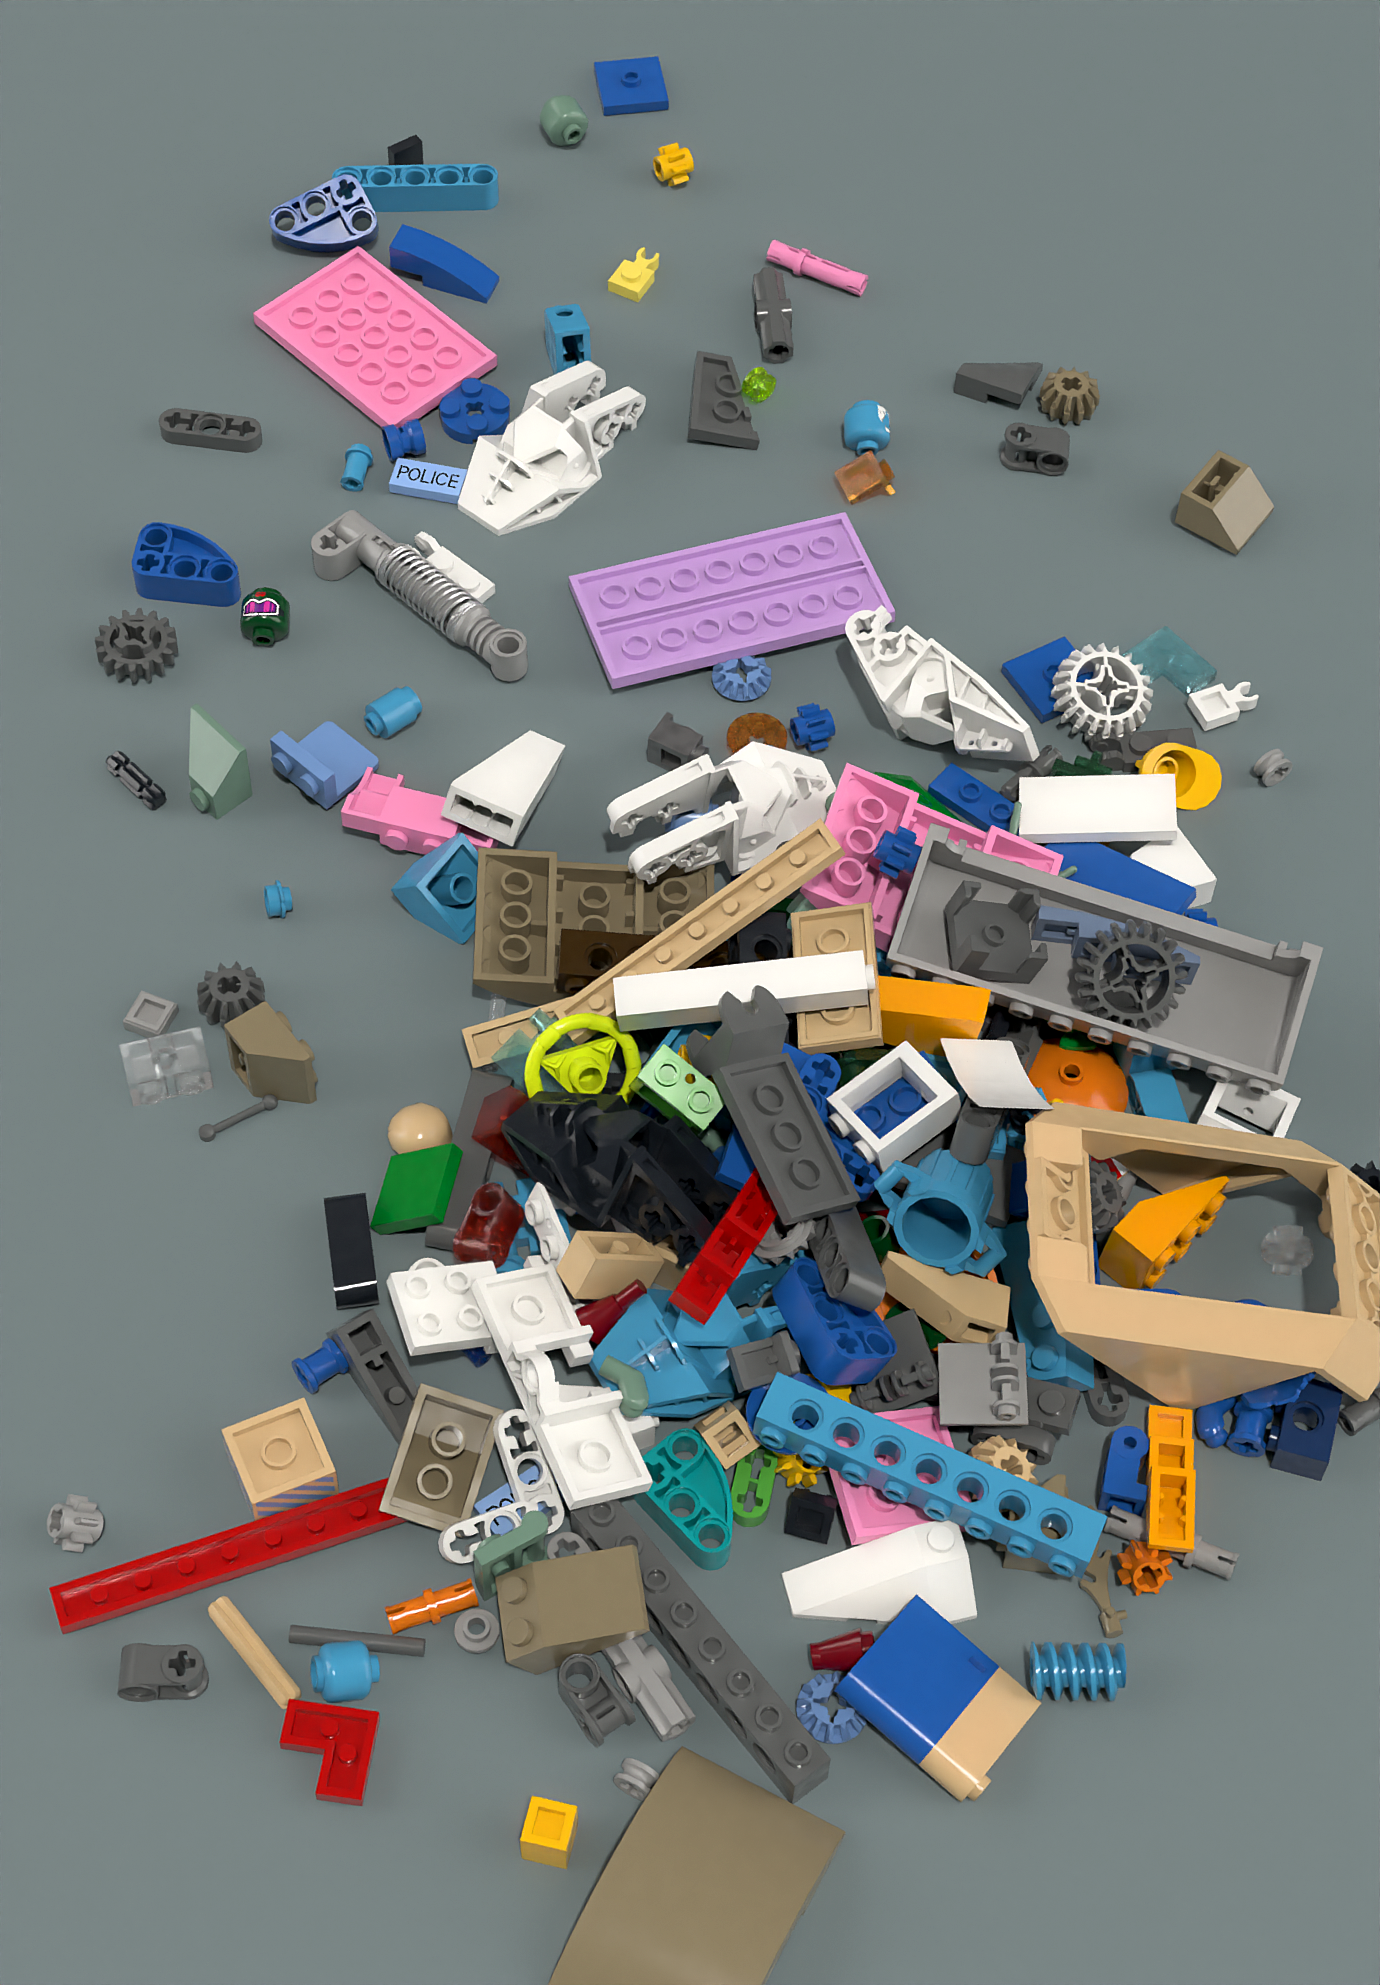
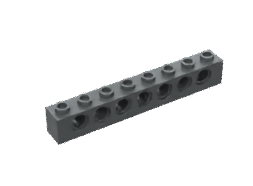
(711, 1657)

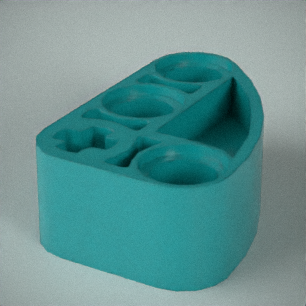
(693, 1485)

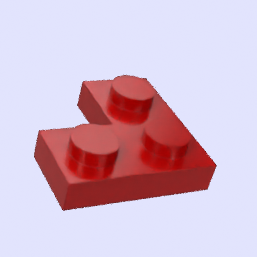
(343, 1738)

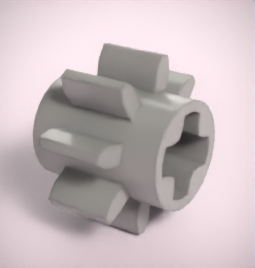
(75, 1523)

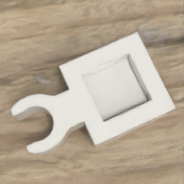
(1218, 706)

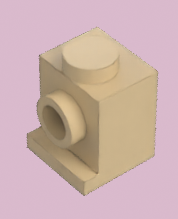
(727, 1434)

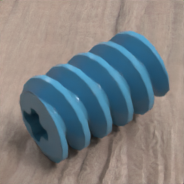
(1077, 1670)

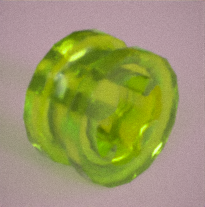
(759, 384)

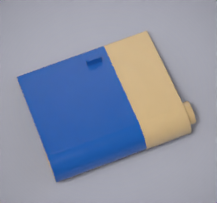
(938, 1699)

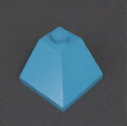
(443, 888)

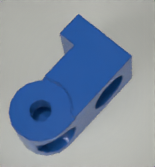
(1121, 1469)

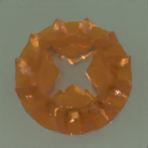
(758, 726)

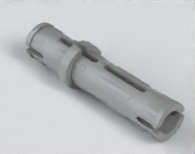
(1204, 1555)

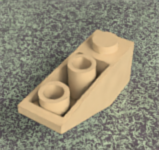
(955, 1304)

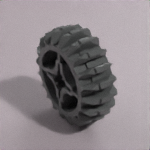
(1148, 971)

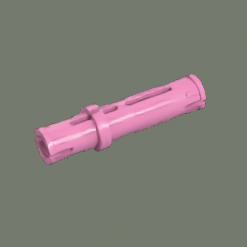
(808, 264)

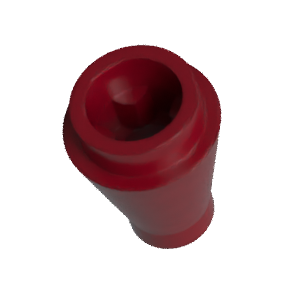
(841, 1651)

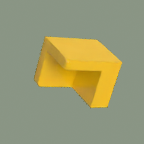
(549, 1832)

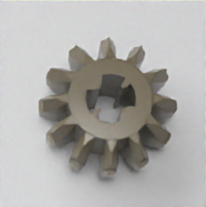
(1069, 395)

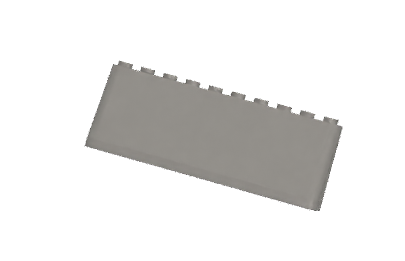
(1231, 1021)

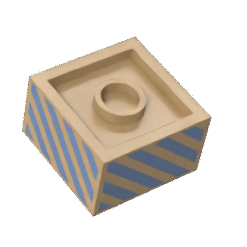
(280, 1460)

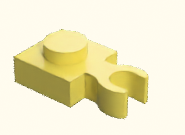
(635, 278)

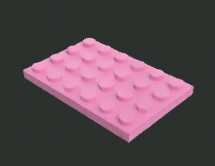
(374, 339)

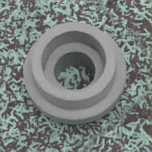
(481, 1642)

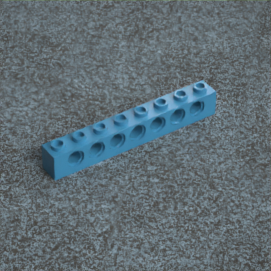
(952, 1469)

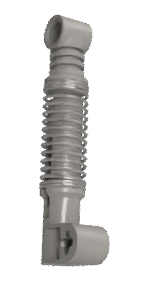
(396, 568)

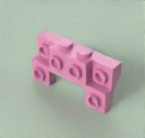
(403, 816)

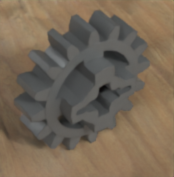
(136, 645)

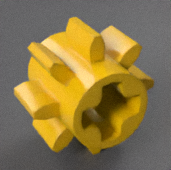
(673, 164)
(793, 1470)

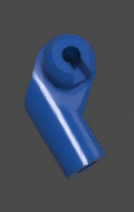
(1211, 1422)

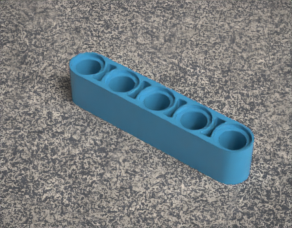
(426, 186)

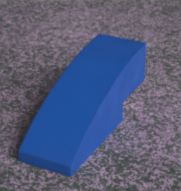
(441, 265)

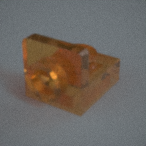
(865, 476)

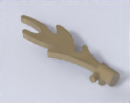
(1099, 1592)

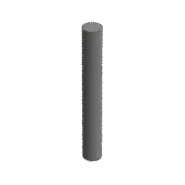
(374, 1642)

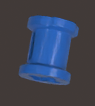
(320, 1365)
(1249, 1430)

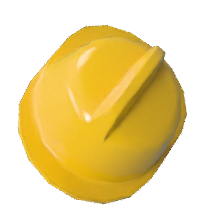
(1195, 773)

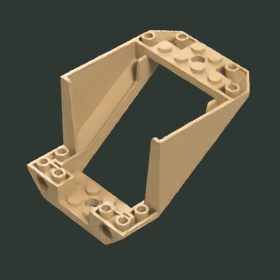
(1185, 1345)

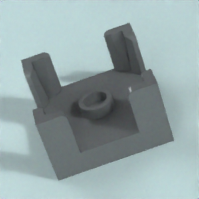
(994, 937)

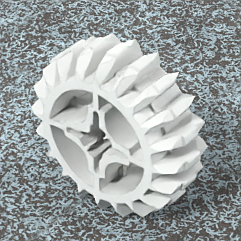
(1114, 678)

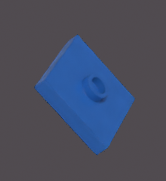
(631, 86)
(1033, 676)

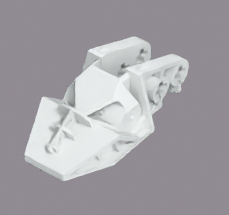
(547, 451)
(934, 693)
(769, 803)

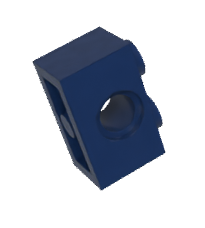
(1300, 1450)

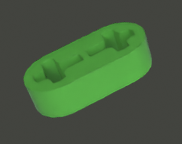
(762, 1486)

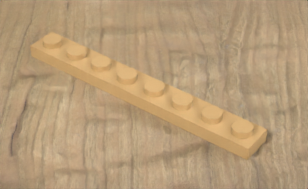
(713, 920)

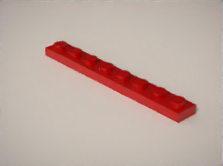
(221, 1557)

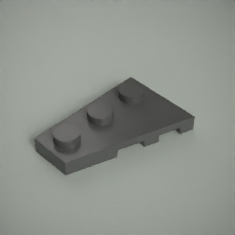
(717, 404)

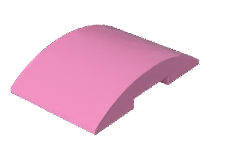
(859, 816)

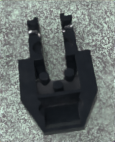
(620, 1166)

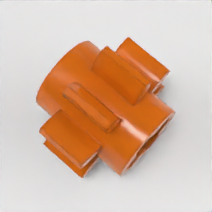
(1144, 1578)

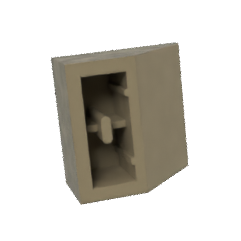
(1224, 503)
(270, 1056)

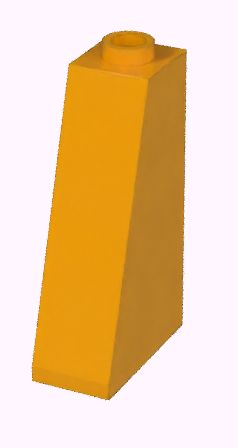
(930, 1011)

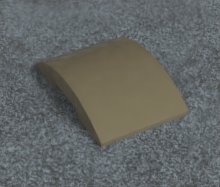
(531, 896)
(700, 1884)

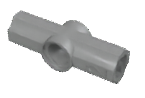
(647, 1681)

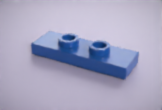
(972, 799)

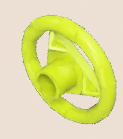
(586, 1065)

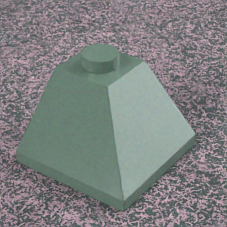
(216, 766)

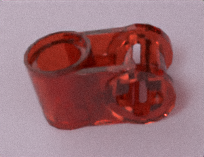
(490, 1224)

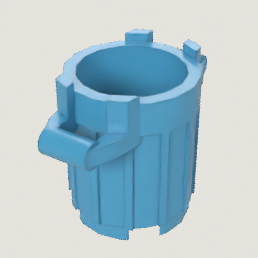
(943, 1212)

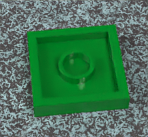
(416, 1189)

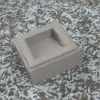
(150, 1015)

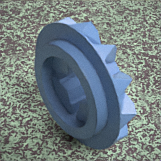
(732, 686)
(815, 1717)

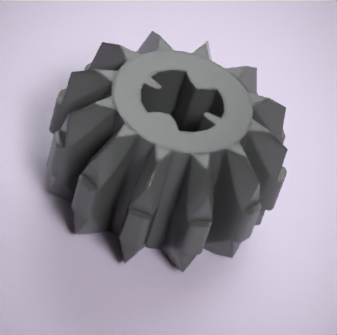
(229, 993)
(1105, 1197)

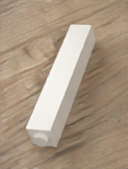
(694, 994)

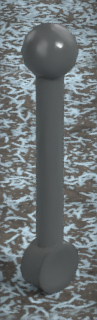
(208, 1132)

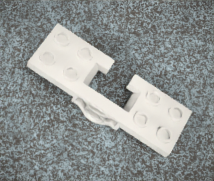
(440, 1309)
(580, 1438)

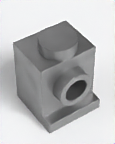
(674, 744)

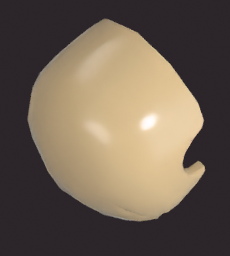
(418, 1128)

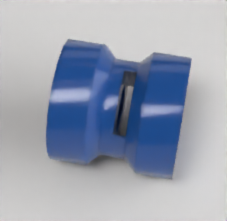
(402, 440)

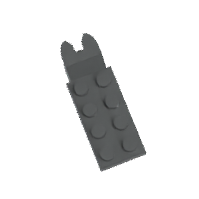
(773, 1108)

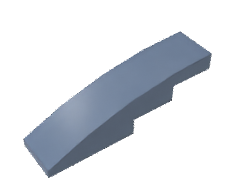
(1078, 927)

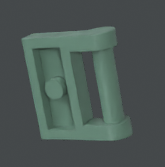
(504, 1553)

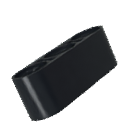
(351, 1250)

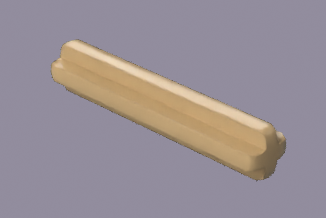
(254, 1651)

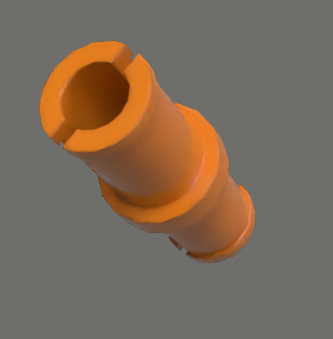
(431, 1606)

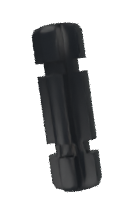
(136, 780)

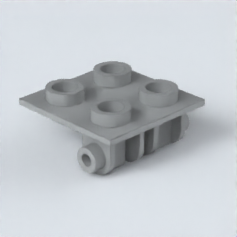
(983, 1383)

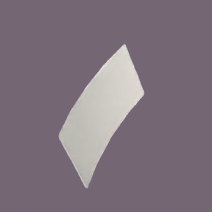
(992, 1073)

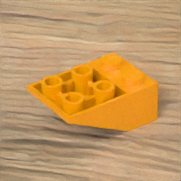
(1160, 1232)

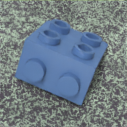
(322, 763)

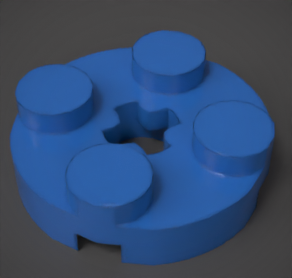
(474, 396)

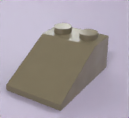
(440, 1459)
(570, 1607)

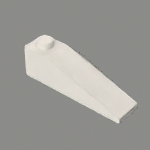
(885, 1575)

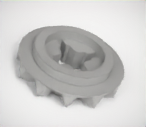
(776, 1249)

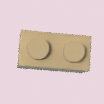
(607, 1263)

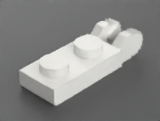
(454, 568)

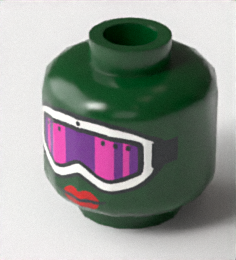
(265, 615)

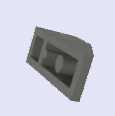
(376, 1368)

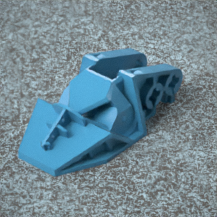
(687, 1360)

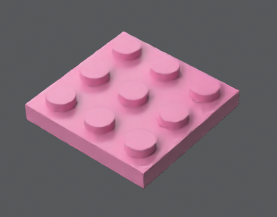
(864, 1507)

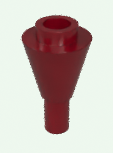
(607, 1311)

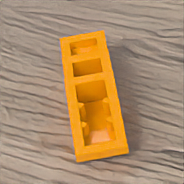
(1170, 1479)

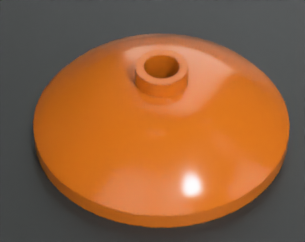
(1098, 1080)

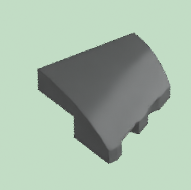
(1000, 380)

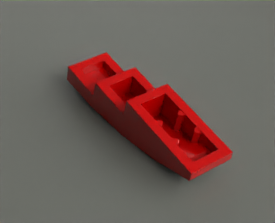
(725, 1250)

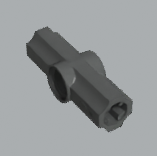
(773, 315)

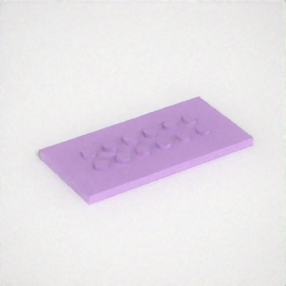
(727, 599)

